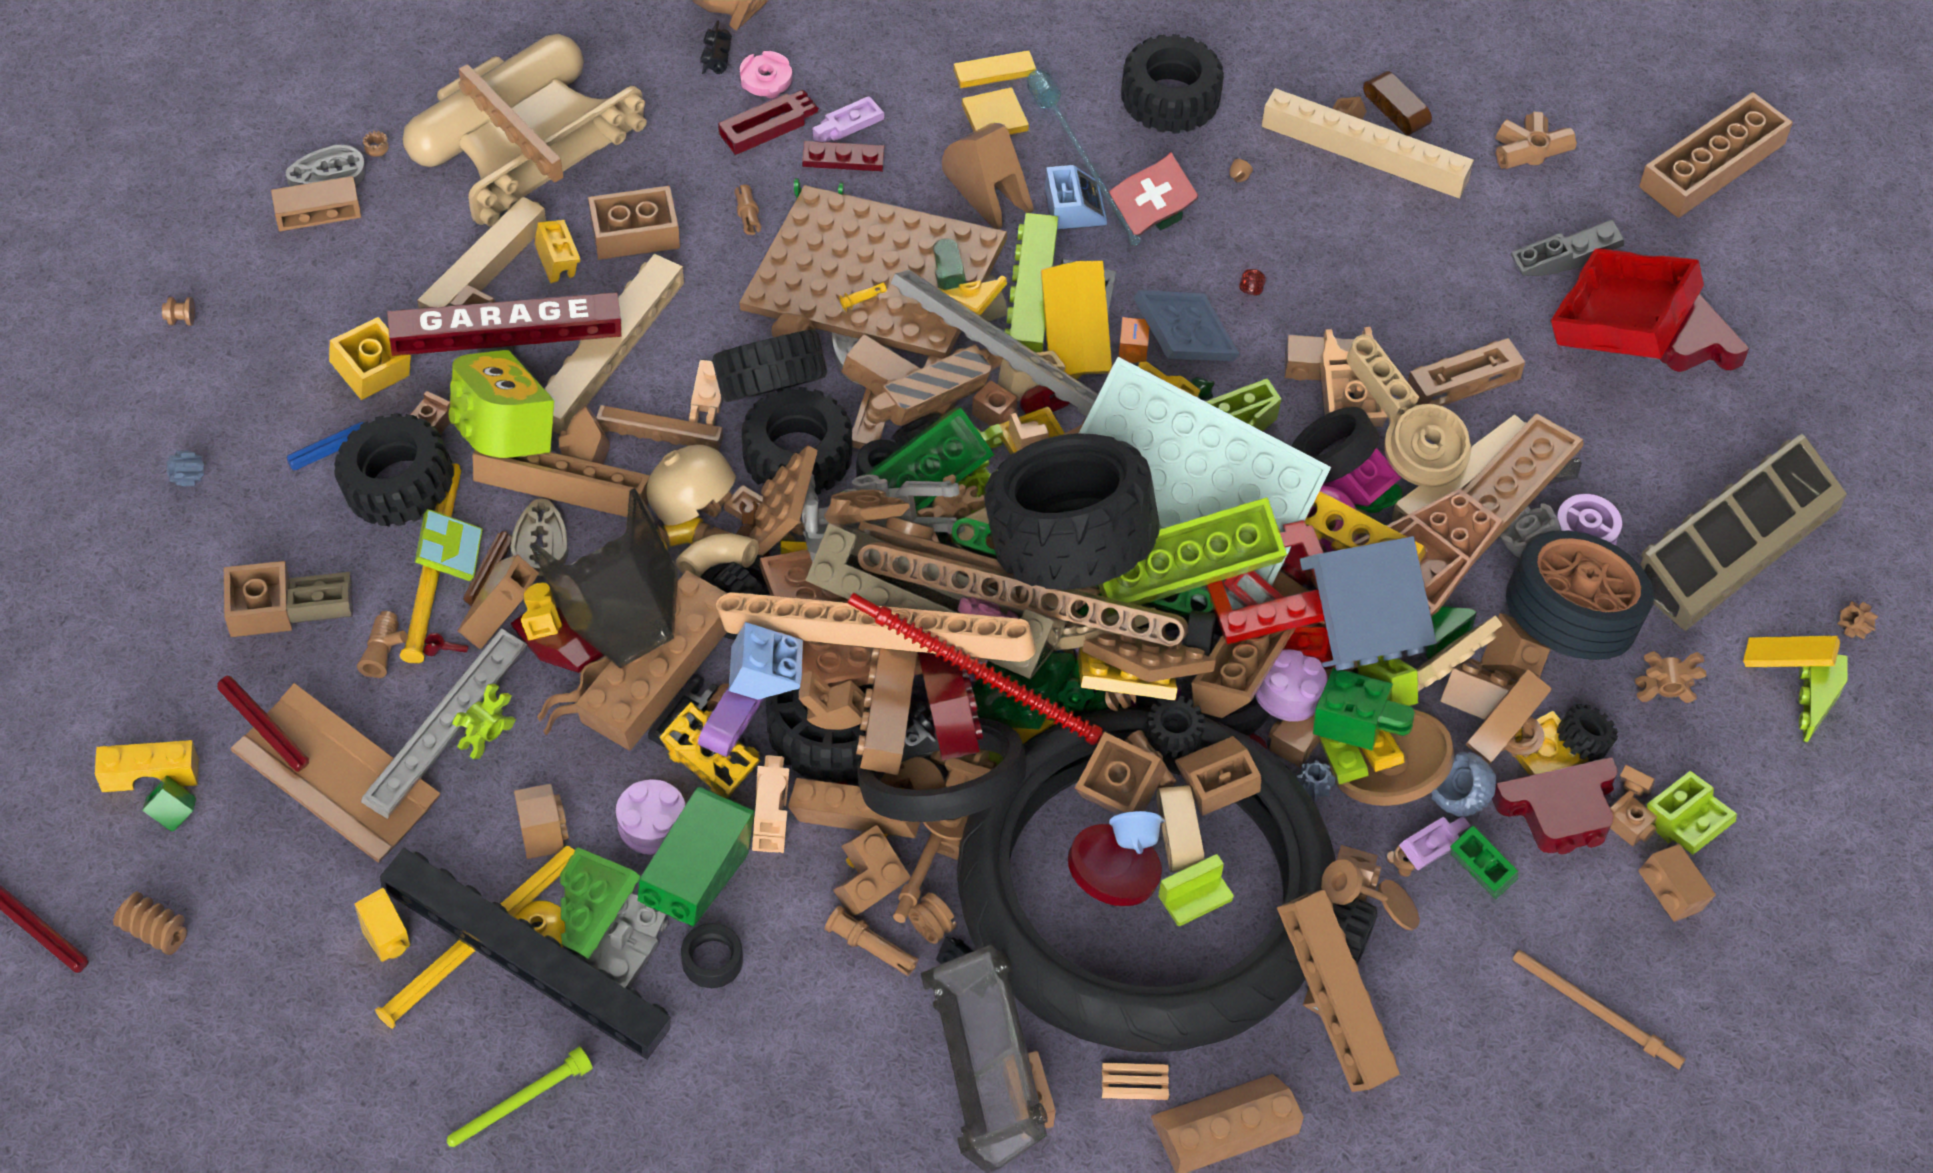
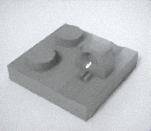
(623, 952)

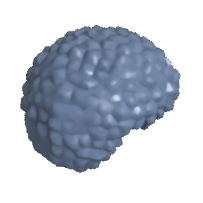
(1467, 786)

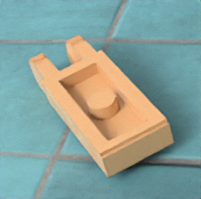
(706, 394)

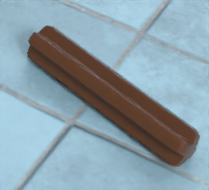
(495, 553)

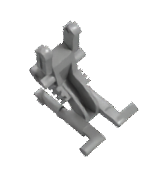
(816, 524)

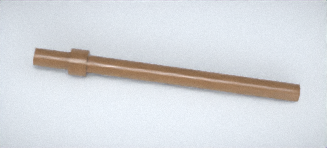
(911, 892)
(1652, 1044)

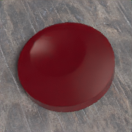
(1110, 871)

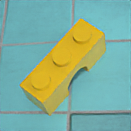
(122, 764)

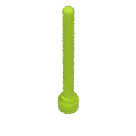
(574, 1064)

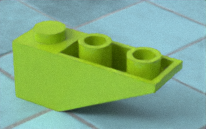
(1820, 692)

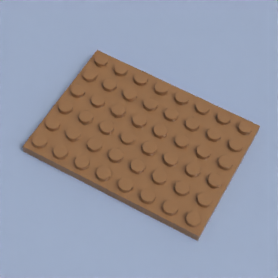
(856, 243)

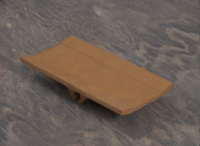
(338, 773)

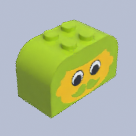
(500, 405)

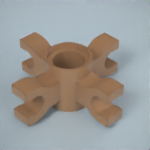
(956, 506)
(1670, 677)

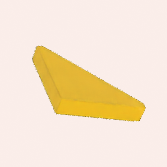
(977, 295)

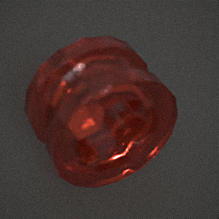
(1252, 282)

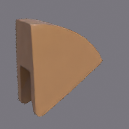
(984, 162)

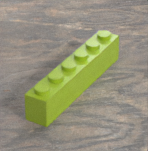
(1034, 254)

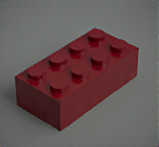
(951, 706)

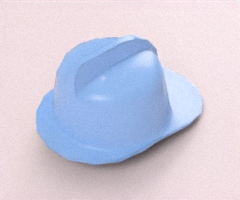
(1136, 829)

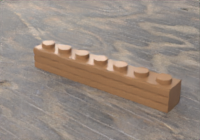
(659, 427)

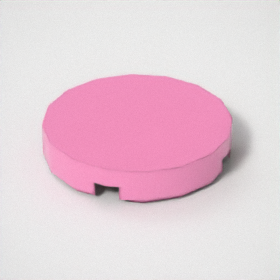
(982, 607)

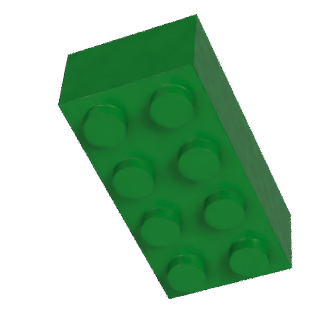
(937, 452)

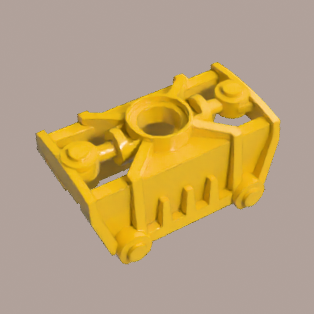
(702, 765)

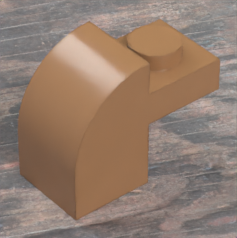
(834, 706)
(915, 775)

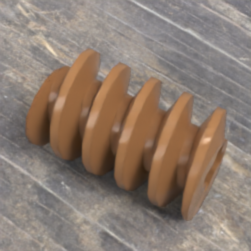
(151, 923)

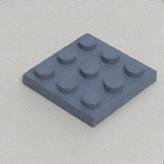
(1186, 325)

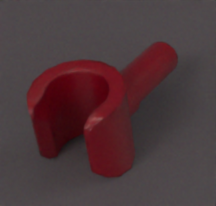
(436, 642)

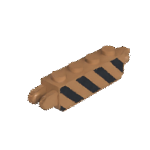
(933, 386)

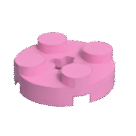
(769, 85)

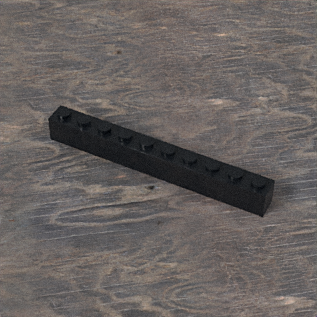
(526, 953)

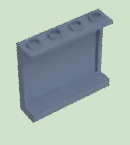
(1373, 602)

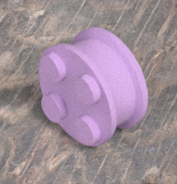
(1592, 516)
(1292, 686)
(647, 814)

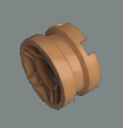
(932, 918)

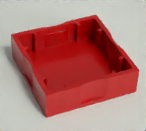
(1628, 303)

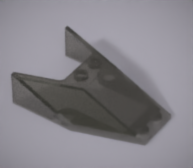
(622, 592)

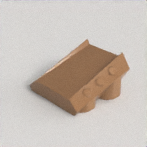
(863, 506)

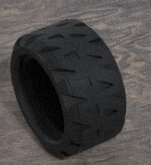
(1078, 547)

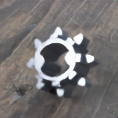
(185, 468)
(1321, 774)

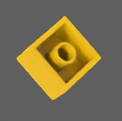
(366, 359)

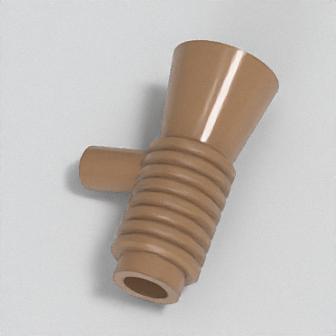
(381, 639)

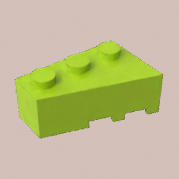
(1253, 404)

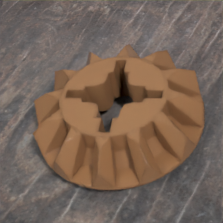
(1530, 743)

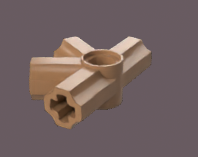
(1532, 142)

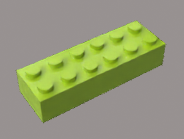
(1202, 554)

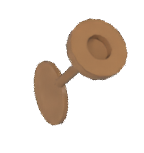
(1344, 883)

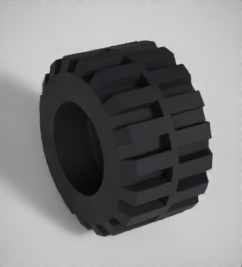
(1357, 922)

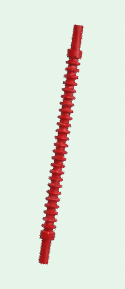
(884, 616)

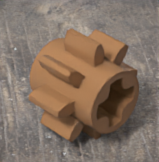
(1857, 620)

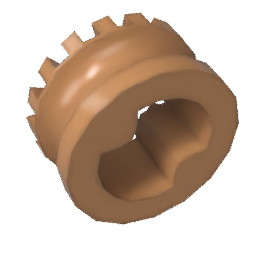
(378, 138)

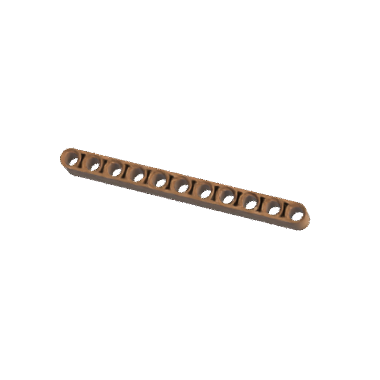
(1006, 594)

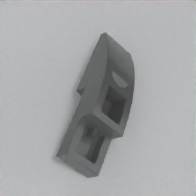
(1568, 253)

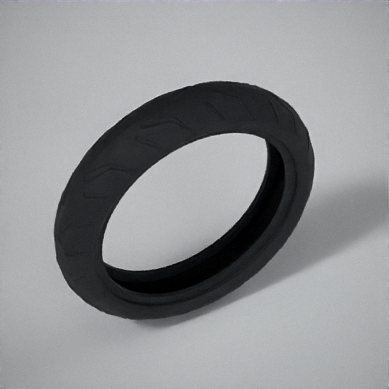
(1115, 1011)

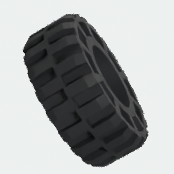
(810, 748)

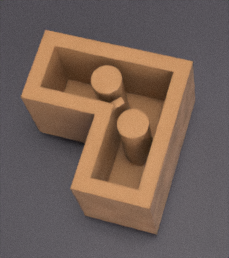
(541, 820)
(877, 870)

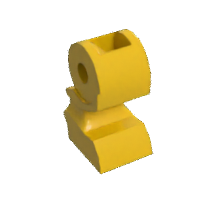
(542, 616)

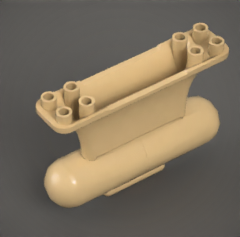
(538, 92)

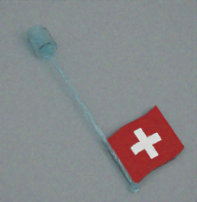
(1139, 199)

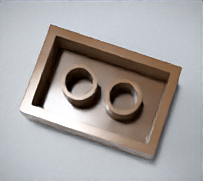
(634, 222)

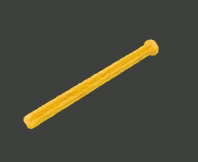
(426, 589)
(460, 951)

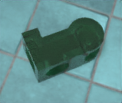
(949, 264)

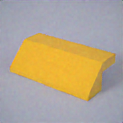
(1077, 316)

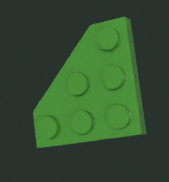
(592, 899)

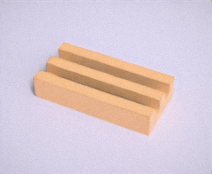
(1135, 1069)

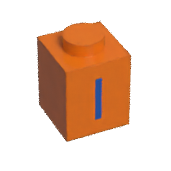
(1134, 340)

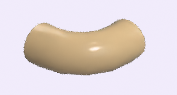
(718, 550)

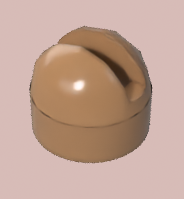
(1240, 170)

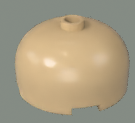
(688, 482)

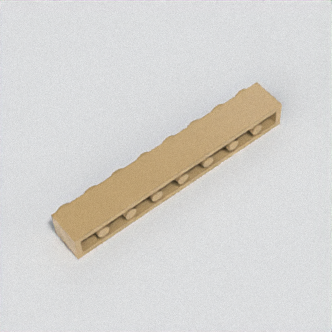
(1367, 143)
(598, 358)

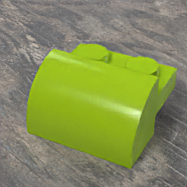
(1690, 813)

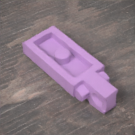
(848, 120)
(1433, 841)

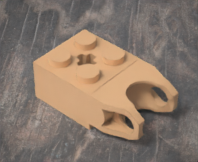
(1340, 380)

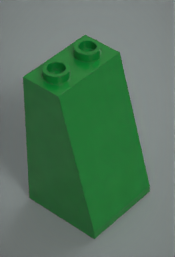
(697, 857)

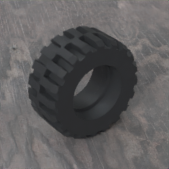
(1177, 60)
(769, 365)
(803, 413)
(385, 443)

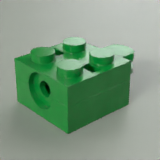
(1357, 709)

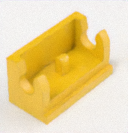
(556, 249)

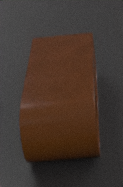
(1397, 102)

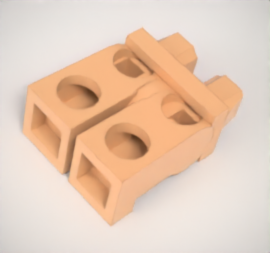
(770, 802)

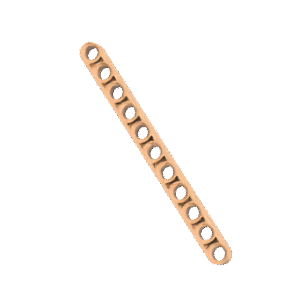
(843, 624)

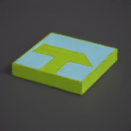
(448, 545)

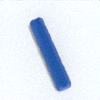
(320, 448)

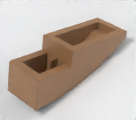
(1508, 716)

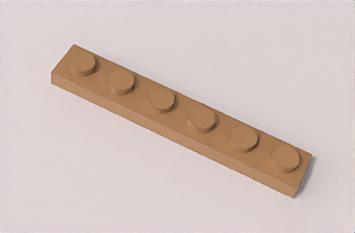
(514, 127)

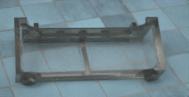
(987, 1057)

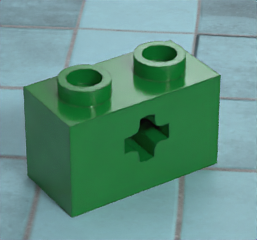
(1484, 862)

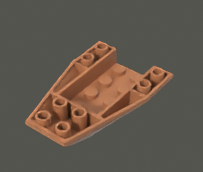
(1453, 536)

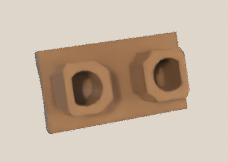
(967, 770)

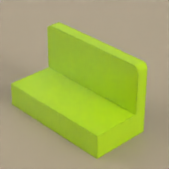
(1195, 890)

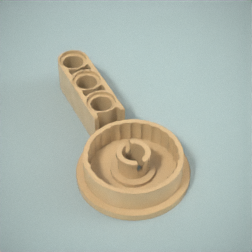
(1411, 423)

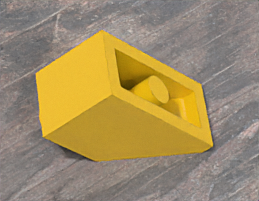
(382, 925)

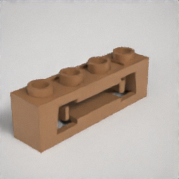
(1467, 373)

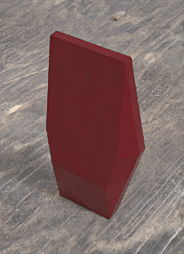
(562, 649)

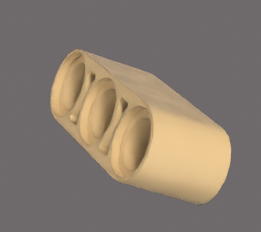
(1180, 827)

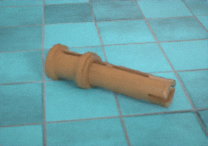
(860, 935)

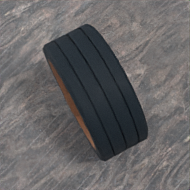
(1579, 595)

